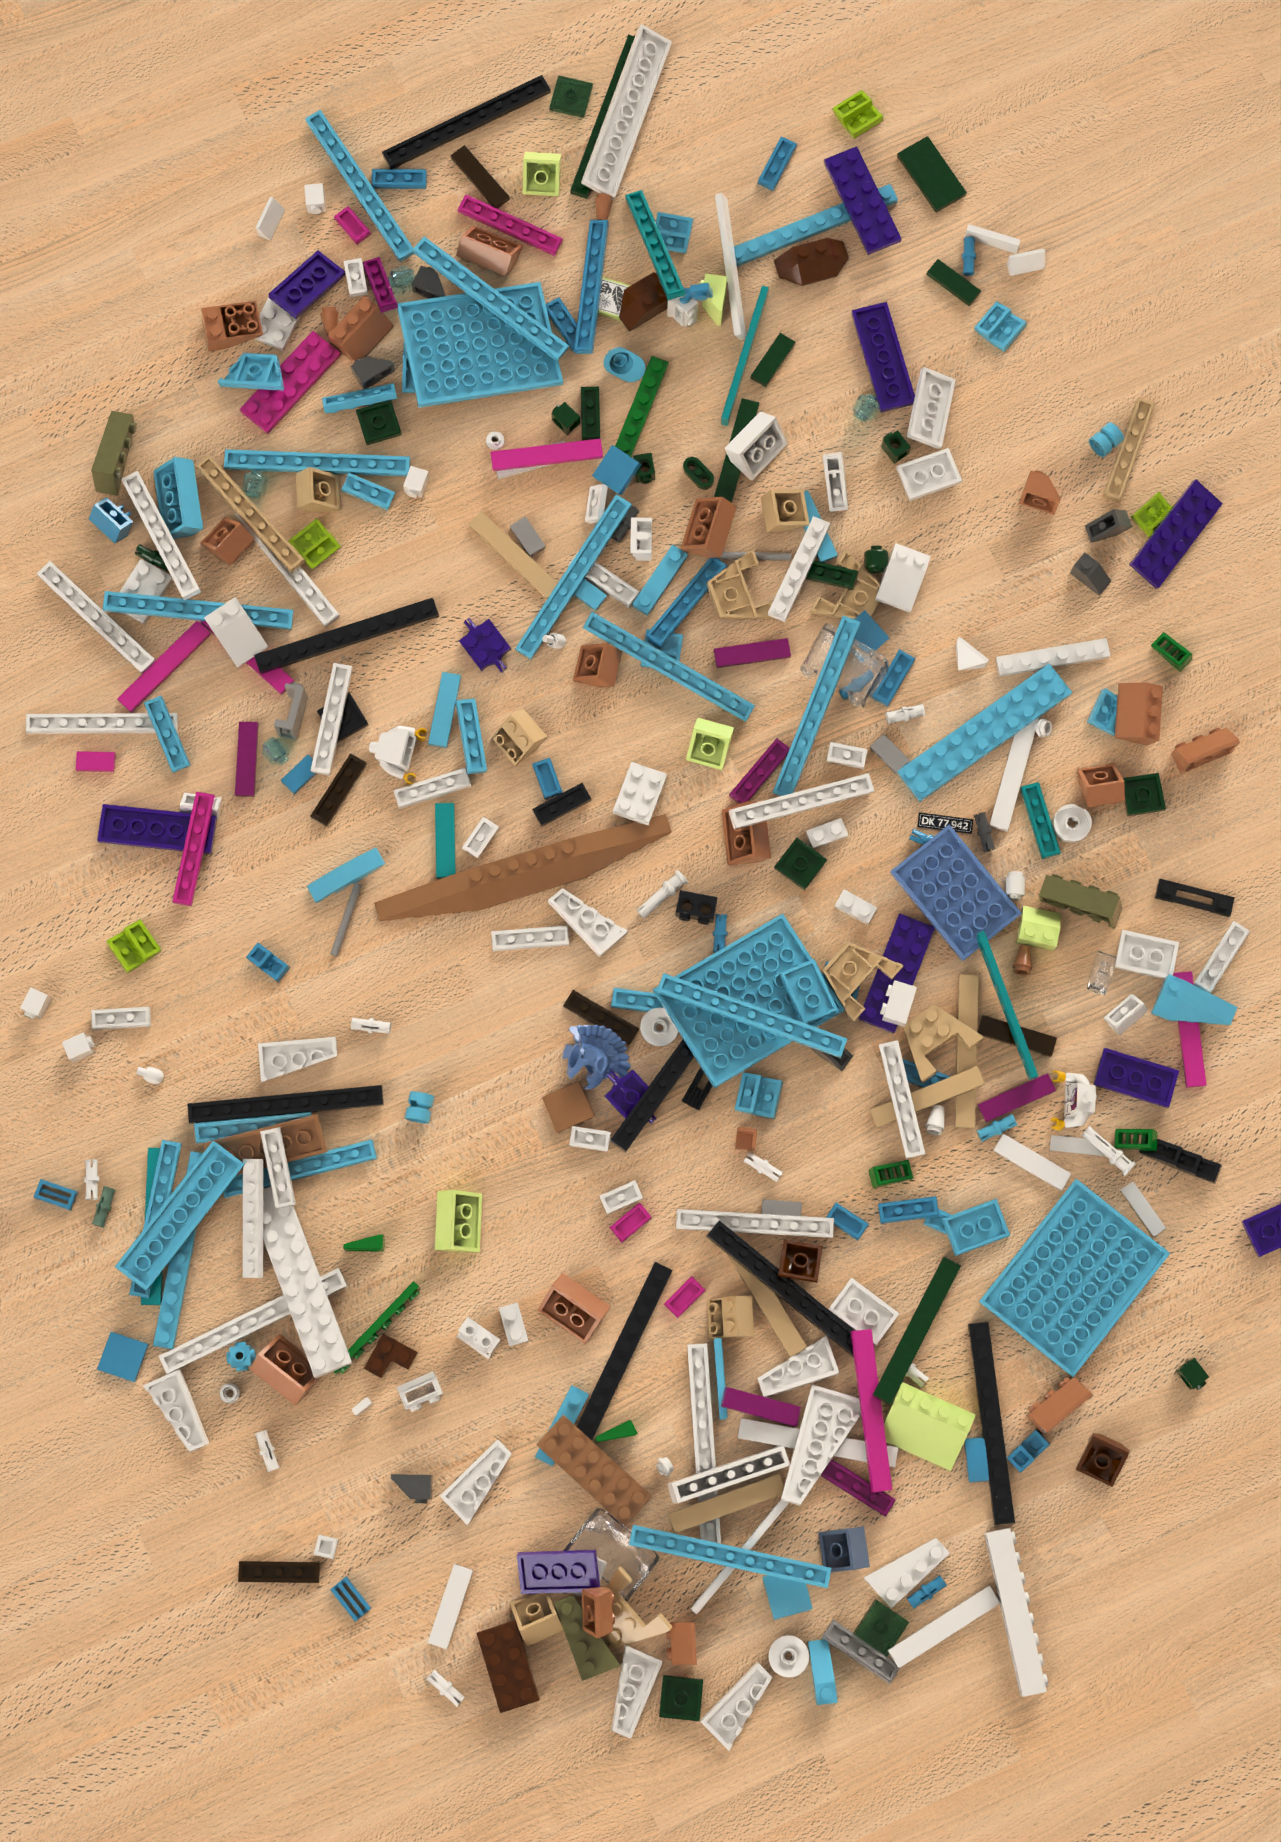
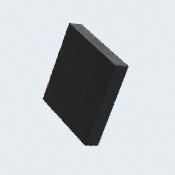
(352, 719)

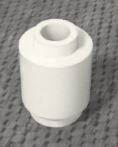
(1015, 885)

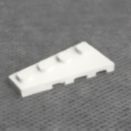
(592, 927)
(289, 1056)
(801, 1369)
(178, 1408)
(474, 1484)
(903, 1574)
(634, 1687)
(733, 1709)

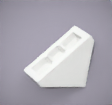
(968, 656)

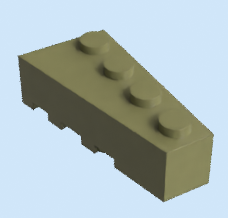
(113, 453)
(1081, 899)
(589, 1653)

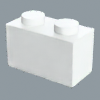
(898, 1004)

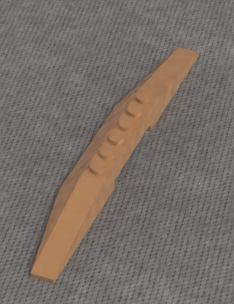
(523, 873)

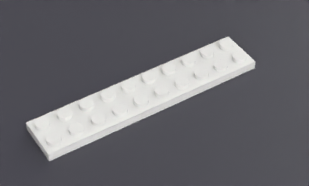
(626, 112)
(303, 1288)

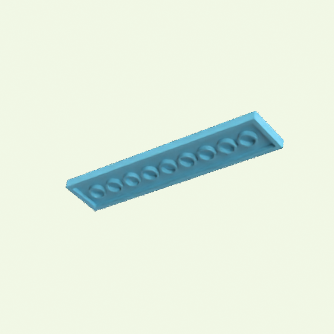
(984, 732)

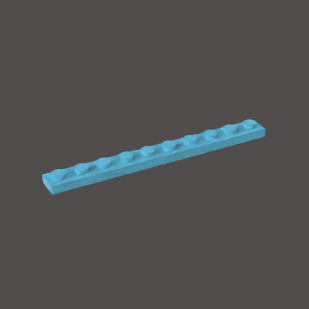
(360, 185)
(801, 230)
(490, 298)
(328, 462)
(573, 576)
(190, 609)
(668, 666)
(817, 706)
(752, 1015)
(175, 1286)
(730, 1556)

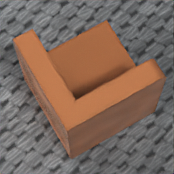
(746, 1139)

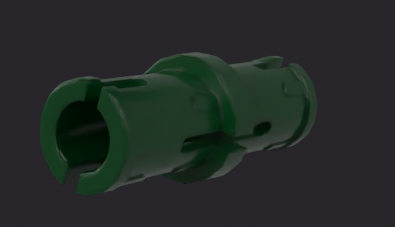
(152, 557)

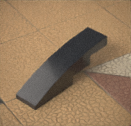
(1184, 1161)

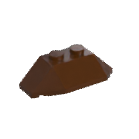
(812, 261)
(642, 302)

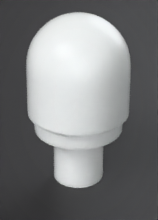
(555, 640)
(151, 1075)

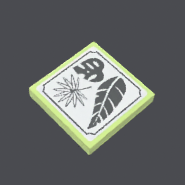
(611, 298)

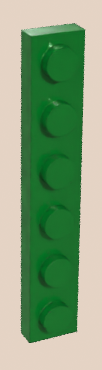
(641, 405)
(382, 1322)

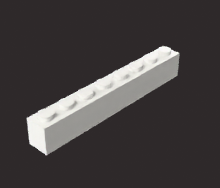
(1015, 1612)

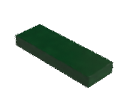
(953, 282)
(772, 360)
(590, 413)
(833, 575)

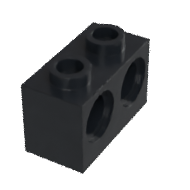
(697, 902)

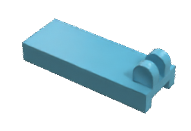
(368, 491)

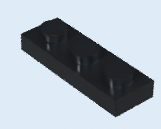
(561, 804)

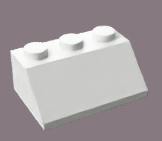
(756, 445)

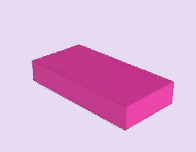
(352, 225)
(95, 761)
(630, 1222)
(684, 1297)

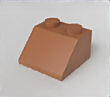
(1040, 493)
(227, 540)
(597, 665)
(1101, 785)
(597, 1611)
(682, 1643)

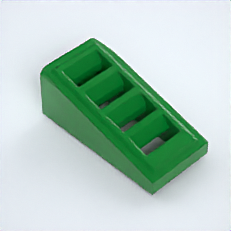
(1179, 665)
(1152, 1139)
(875, 1179)
(369, 1244)
(623, 1430)

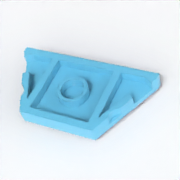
(254, 372)

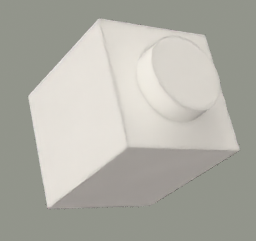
(315, 198)
(416, 482)
(35, 1003)
(78, 1047)

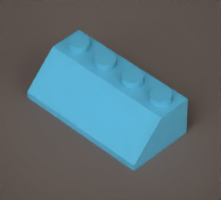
(178, 497)

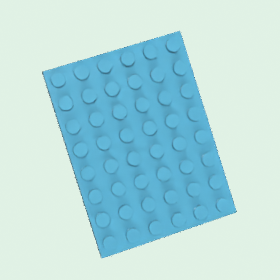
(469, 353)
(750, 974)
(1074, 1277)

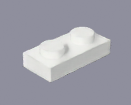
(355, 277)
(596, 503)
(846, 755)
(827, 833)
(480, 838)
(855, 907)
(590, 1139)
(621, 1197)
(513, 1324)

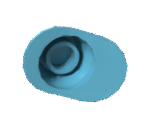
(624, 364)

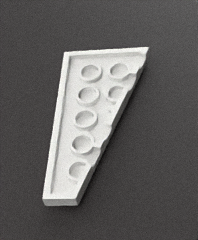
(822, 1430)

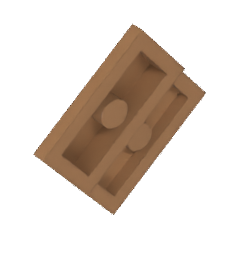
(568, 1107)

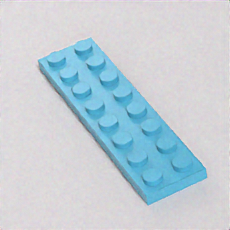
(179, 1215)

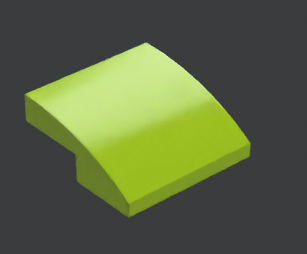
(857, 114)
(1151, 513)
(314, 543)
(133, 946)

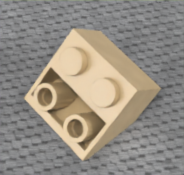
(519, 736)
(730, 1317)

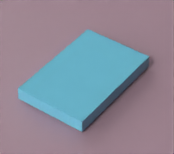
(808, 992)
(975, 1227)

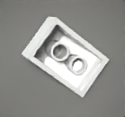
(902, 577)
(236, 632)

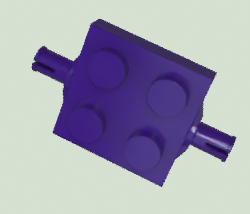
(485, 644)
(626, 1092)

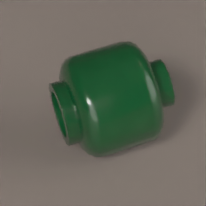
(876, 559)

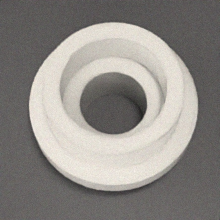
(495, 445)
(1043, 728)
(223, 1393)
(664, 1466)

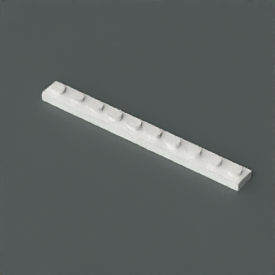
(239, 1327)
(703, 1427)

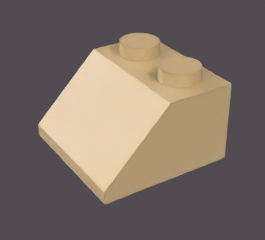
(317, 490)
(784, 510)
(536, 1617)

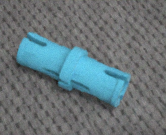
(996, 1127)

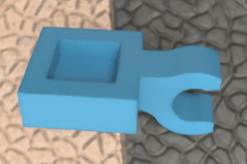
(698, 292)

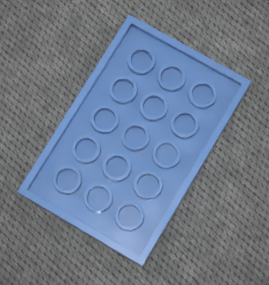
(955, 892)

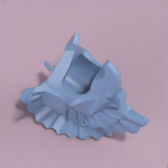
(598, 1051)

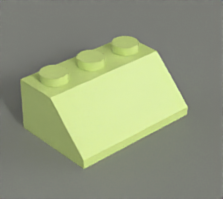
(458, 1221)

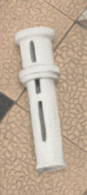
(668, 888)
(1116, 1156)

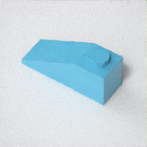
(822, 1672)

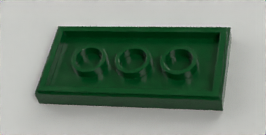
(931, 174)

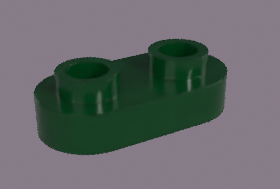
(699, 473)

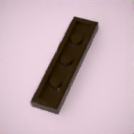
(480, 177)
(338, 790)
(600, 1016)
(1001, 1032)
(279, 1572)

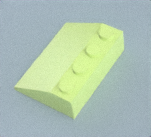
(927, 1426)

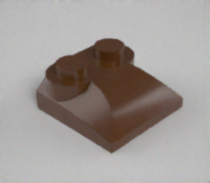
(800, 1261)
(1103, 1459)

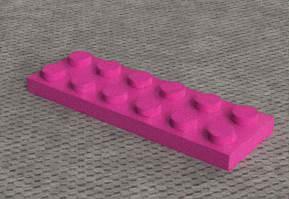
(299, 374)

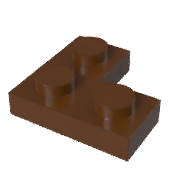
(387, 1351)

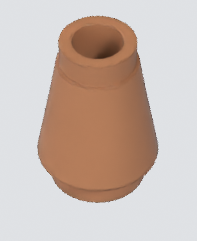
(603, 205)
(329, 318)
(1022, 963)

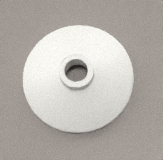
(648, 1025)
(799, 1659)

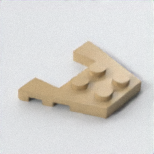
(731, 592)
(854, 601)
(850, 969)
(931, 1031)
(628, 1625)

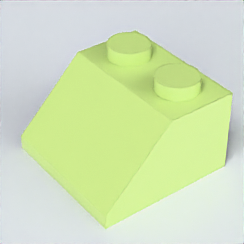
(541, 173)
(715, 305)
(709, 743)
(1039, 928)

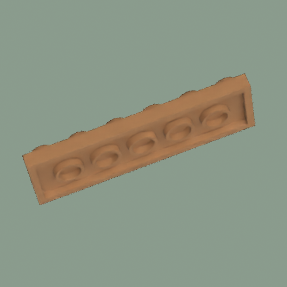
(300, 1137)
(594, 1470)

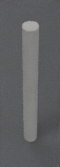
(760, 556)
(346, 919)

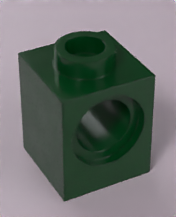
(565, 418)
(899, 453)
(646, 461)
(1192, 1374)

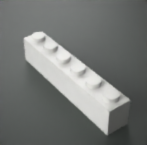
(728, 1474)

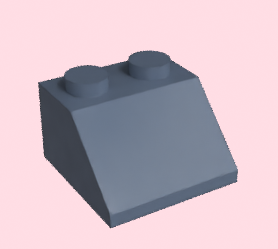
(844, 1549)

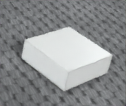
(362, 1406)
(326, 1547)

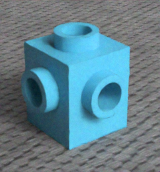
(249, 1356)

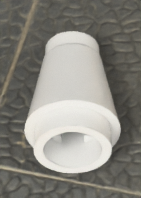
(935, 1122)

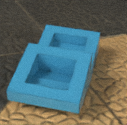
(268, 962)
(1028, 1450)
(976, 1460)

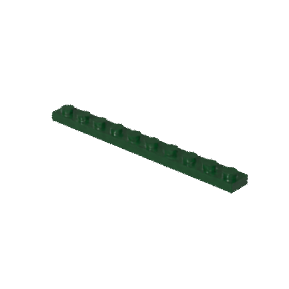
(577, 188)

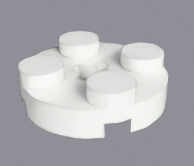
(1076, 813)

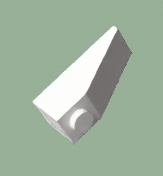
(835, 481)

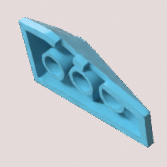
(1186, 1002)

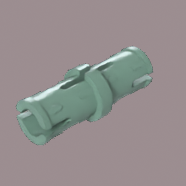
(103, 1206)

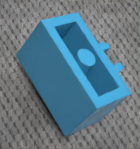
(111, 520)

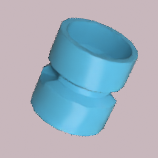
(1106, 439)
(419, 1107)

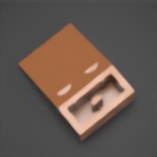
(230, 324)

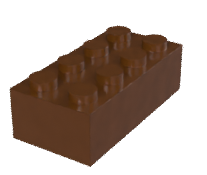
(508, 1666)

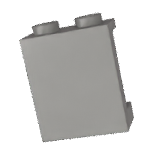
(291, 727)

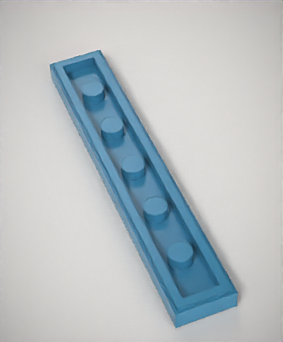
(684, 603)

